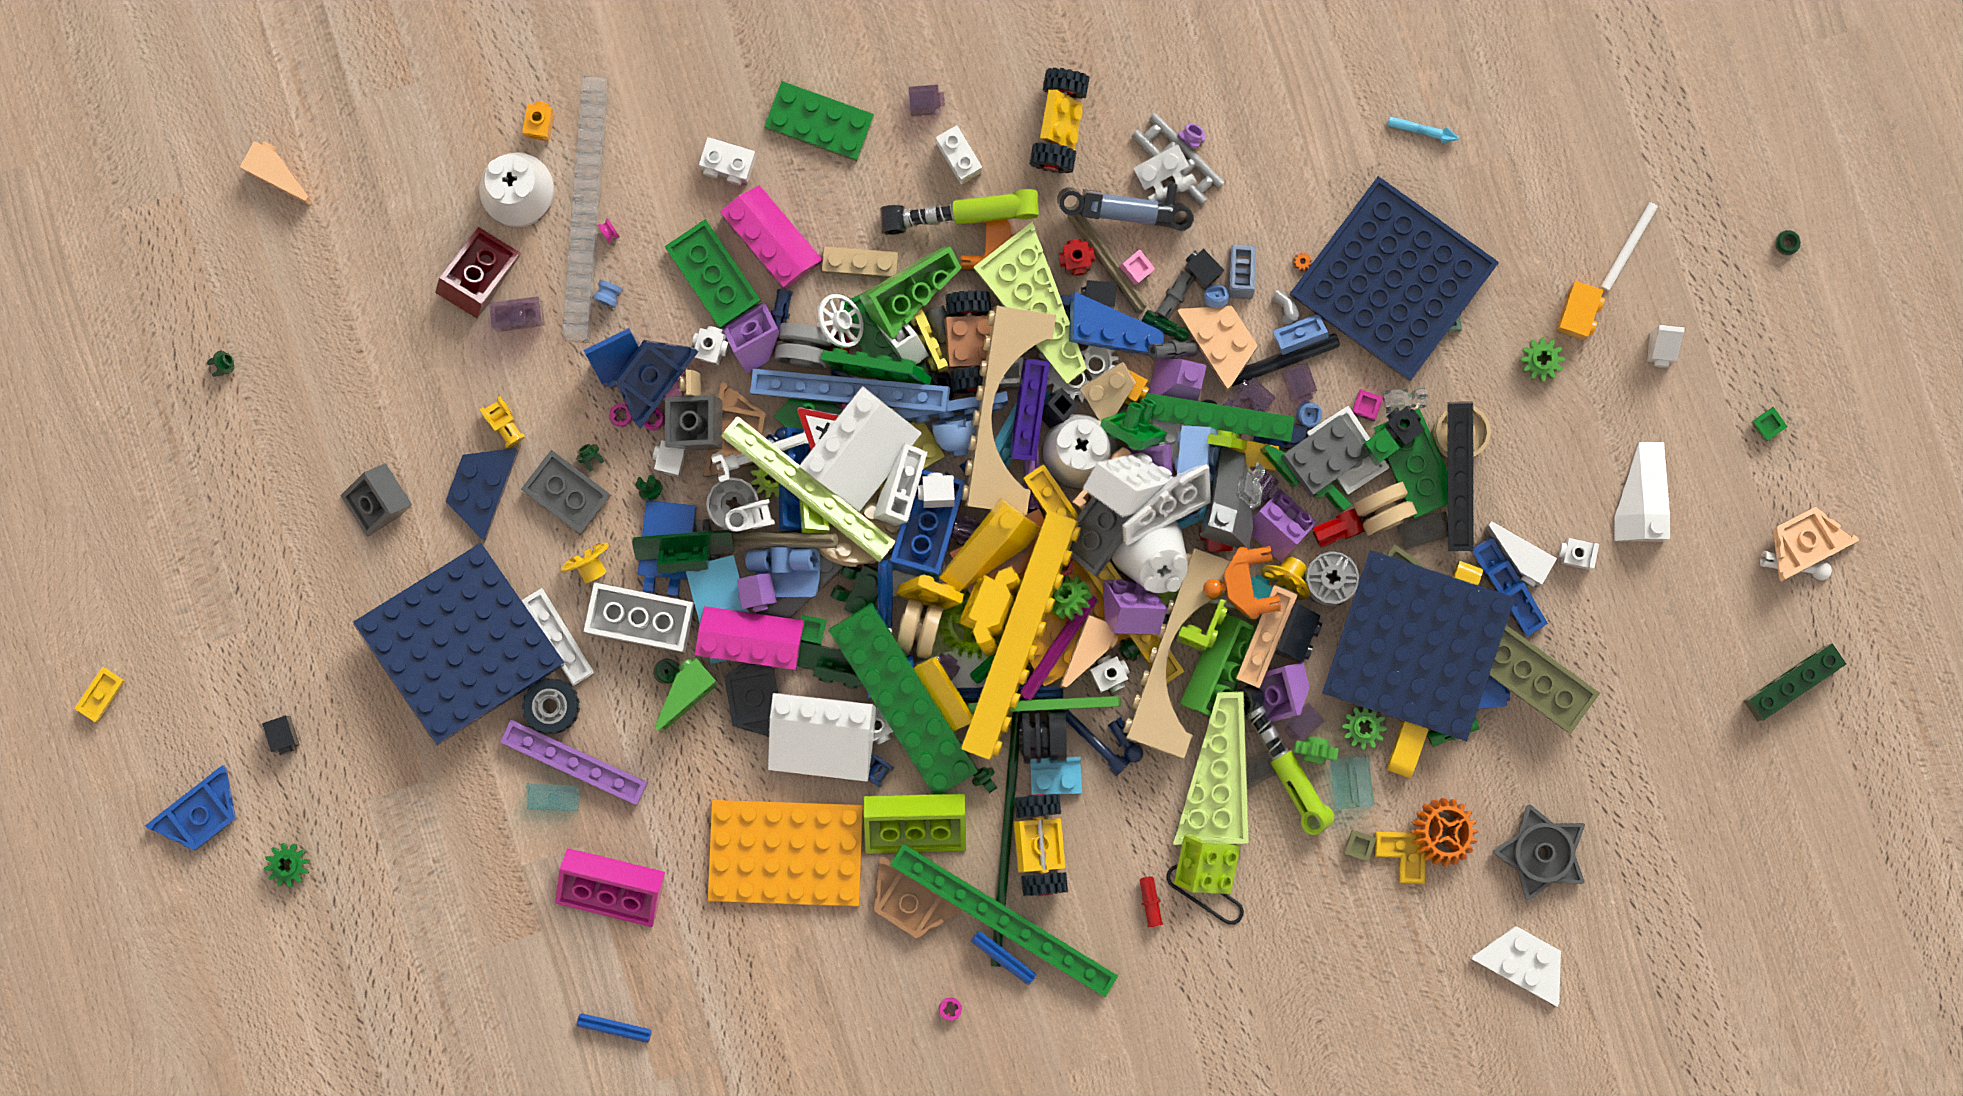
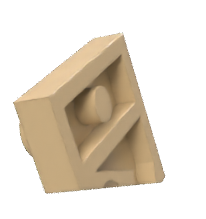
(1109, 391)

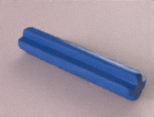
(885, 591)
(1003, 957)
(614, 1028)

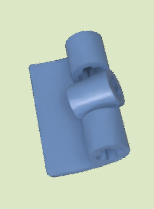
(792, 569)

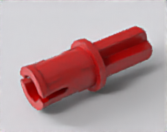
(1150, 901)

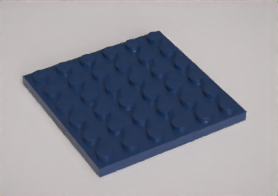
(1394, 278)
(458, 644)
(1418, 645)

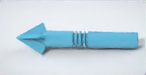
(1445, 135)

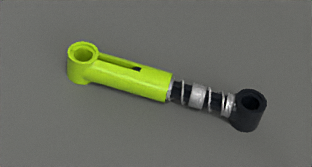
(1019, 205)
(1287, 766)

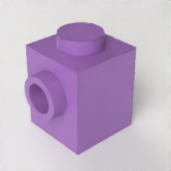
(756, 592)

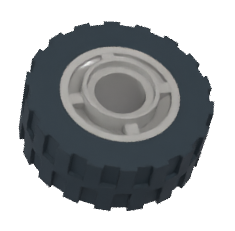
(535, 708)

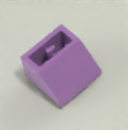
(1281, 525)
(1132, 608)

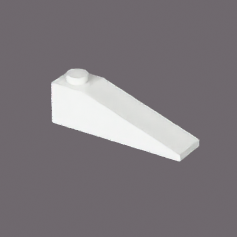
(1173, 501)
(1644, 502)

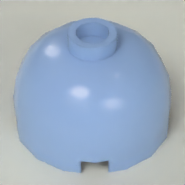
(954, 434)

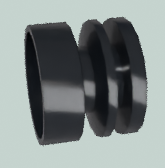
(1044, 737)

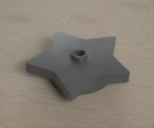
(1557, 839)

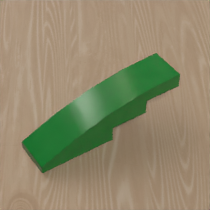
(1330, 492)

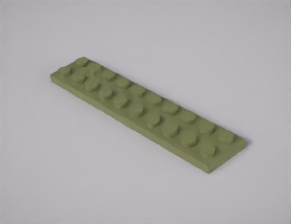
(1534, 675)

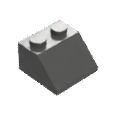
(693, 422)
(376, 499)

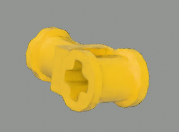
(500, 418)

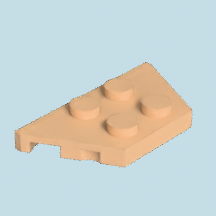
(1220, 339)
(1807, 542)

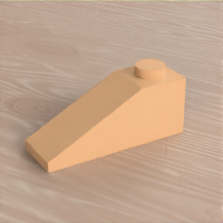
(269, 167)
(1091, 645)

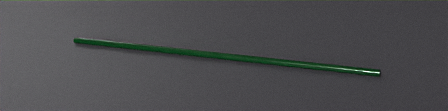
(1008, 820)

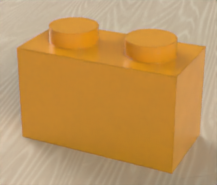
(1580, 310)

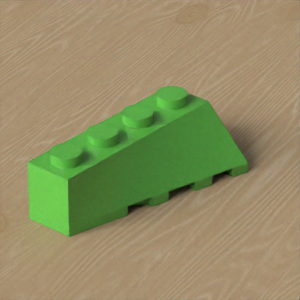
(906, 292)
(1218, 665)

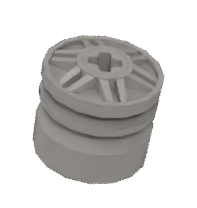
(726, 491)
(1319, 587)

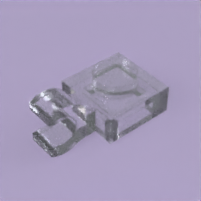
(1401, 399)
(1249, 487)

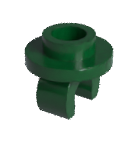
(223, 363)
(587, 453)
(649, 490)
(984, 777)

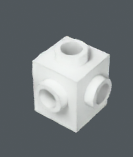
(718, 349)
(1100, 676)

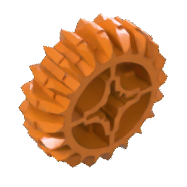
(1430, 816)

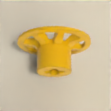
(590, 566)
(1288, 574)

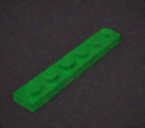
(1222, 417)

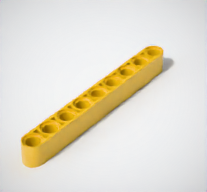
(1412, 736)

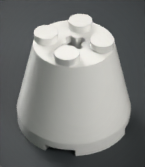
(526, 199)
(1064, 461)
(1155, 560)

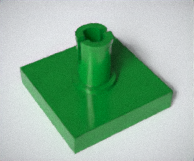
(789, 416)

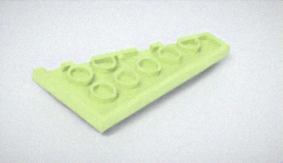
(1023, 280)
(1218, 791)

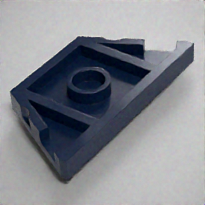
(651, 375)
(480, 487)

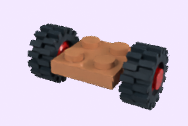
(965, 337)

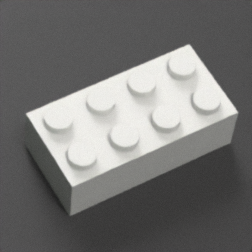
(1127, 482)
(639, 617)

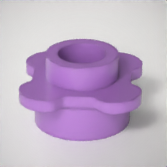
(1192, 135)

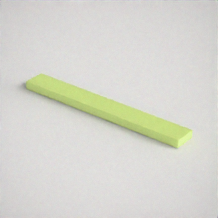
(808, 489)

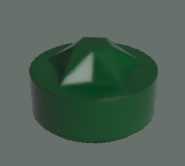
(666, 671)

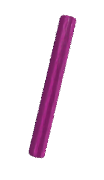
(1055, 652)

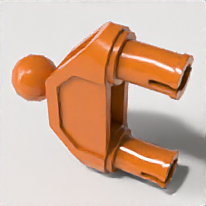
(996, 234)
(1238, 584)

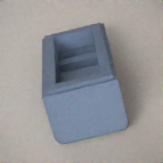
(1242, 287)

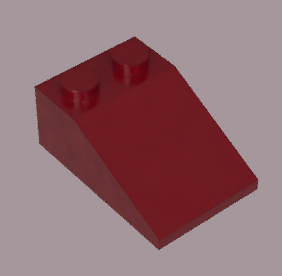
(476, 272)

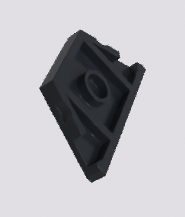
(750, 696)

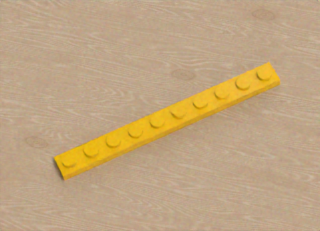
(1053, 499)

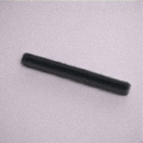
(1280, 361)

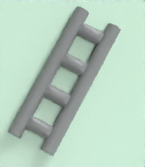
(1193, 158)

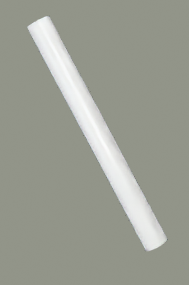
(1629, 246)

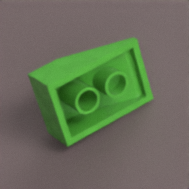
(687, 690)

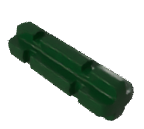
(1165, 325)

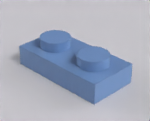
(1300, 334)

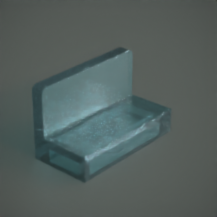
(1352, 782)
(553, 797)

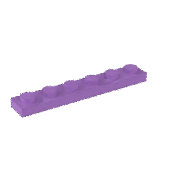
(573, 762)

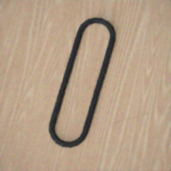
(1204, 906)

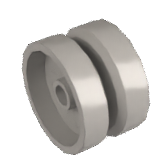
(801, 345)

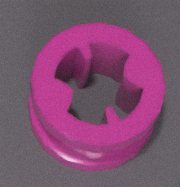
(608, 231)
(613, 416)
(658, 423)
(957, 1011)

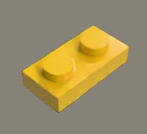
(99, 694)

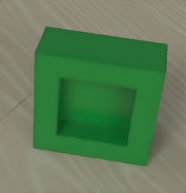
(1769, 424)
(813, 629)

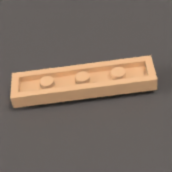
(1266, 639)

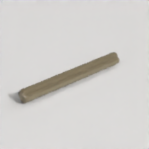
(1108, 262)
(796, 540)

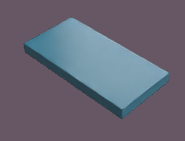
(716, 588)

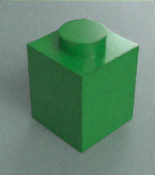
(1381, 446)

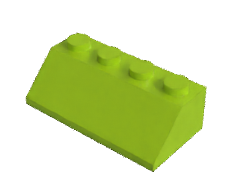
(917, 821)

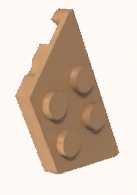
(734, 406)
(908, 902)

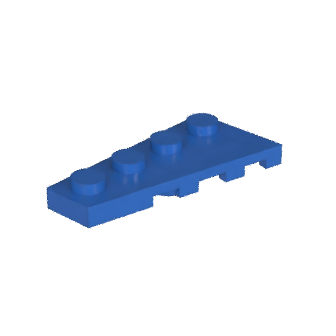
(1108, 328)

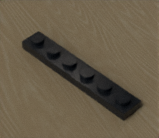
(1460, 476)

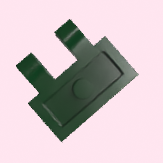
(864, 590)

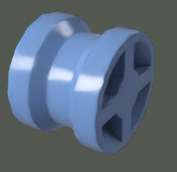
(607, 293)

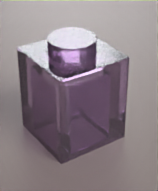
(925, 100)
(1300, 383)
(1304, 724)

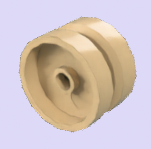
(1481, 432)
(1385, 509)
(919, 629)

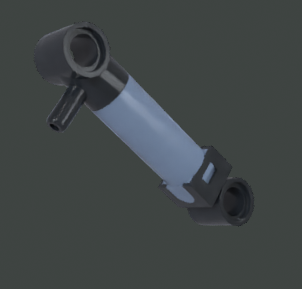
(1128, 209)

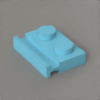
(1056, 777)

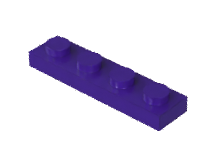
(1029, 409)

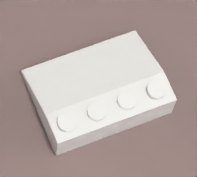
(859, 449)
(821, 737)

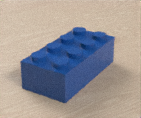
(926, 535)

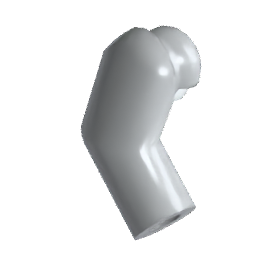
(1289, 306)

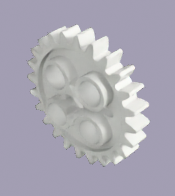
(1088, 355)

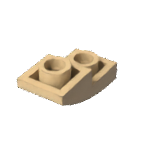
(690, 383)

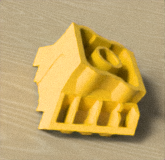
(990, 608)

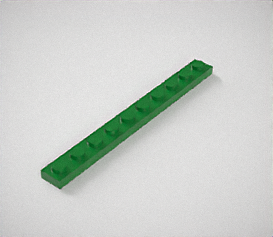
(1003, 920)

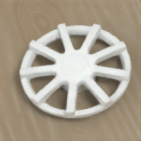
(840, 320)

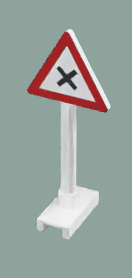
(814, 424)

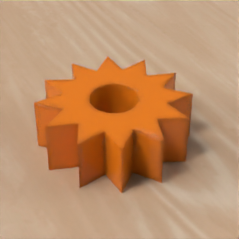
(1302, 266)

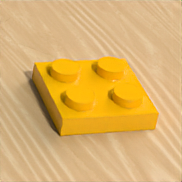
(930, 592)

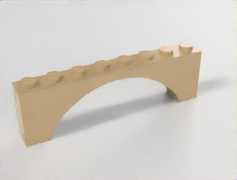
(1010, 336)
(1154, 718)

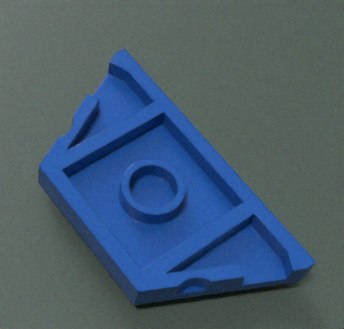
(199, 812)

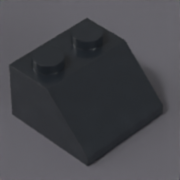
(1298, 633)

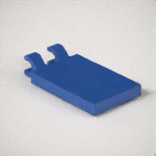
(665, 519)

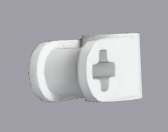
(751, 516)

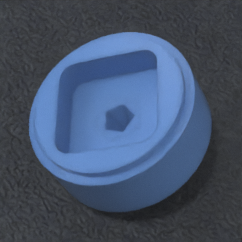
(1216, 296)
(1308, 414)

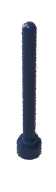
(1116, 763)

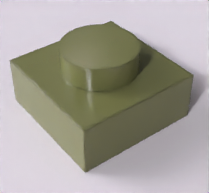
(1360, 845)

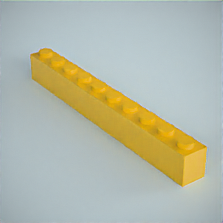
(1020, 635)

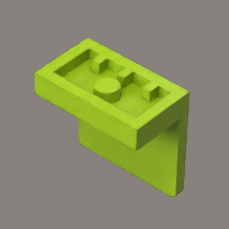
(1192, 635)
(1206, 866)

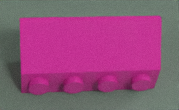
(770, 237)
(749, 638)
(609, 887)

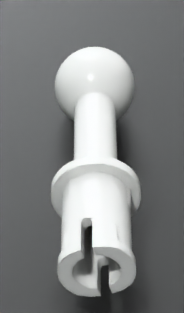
(1820, 571)

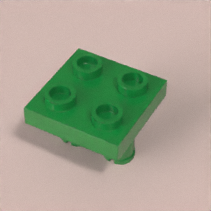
(1135, 426)

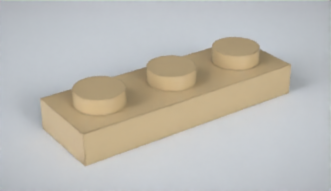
(859, 262)

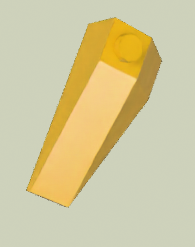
(994, 542)

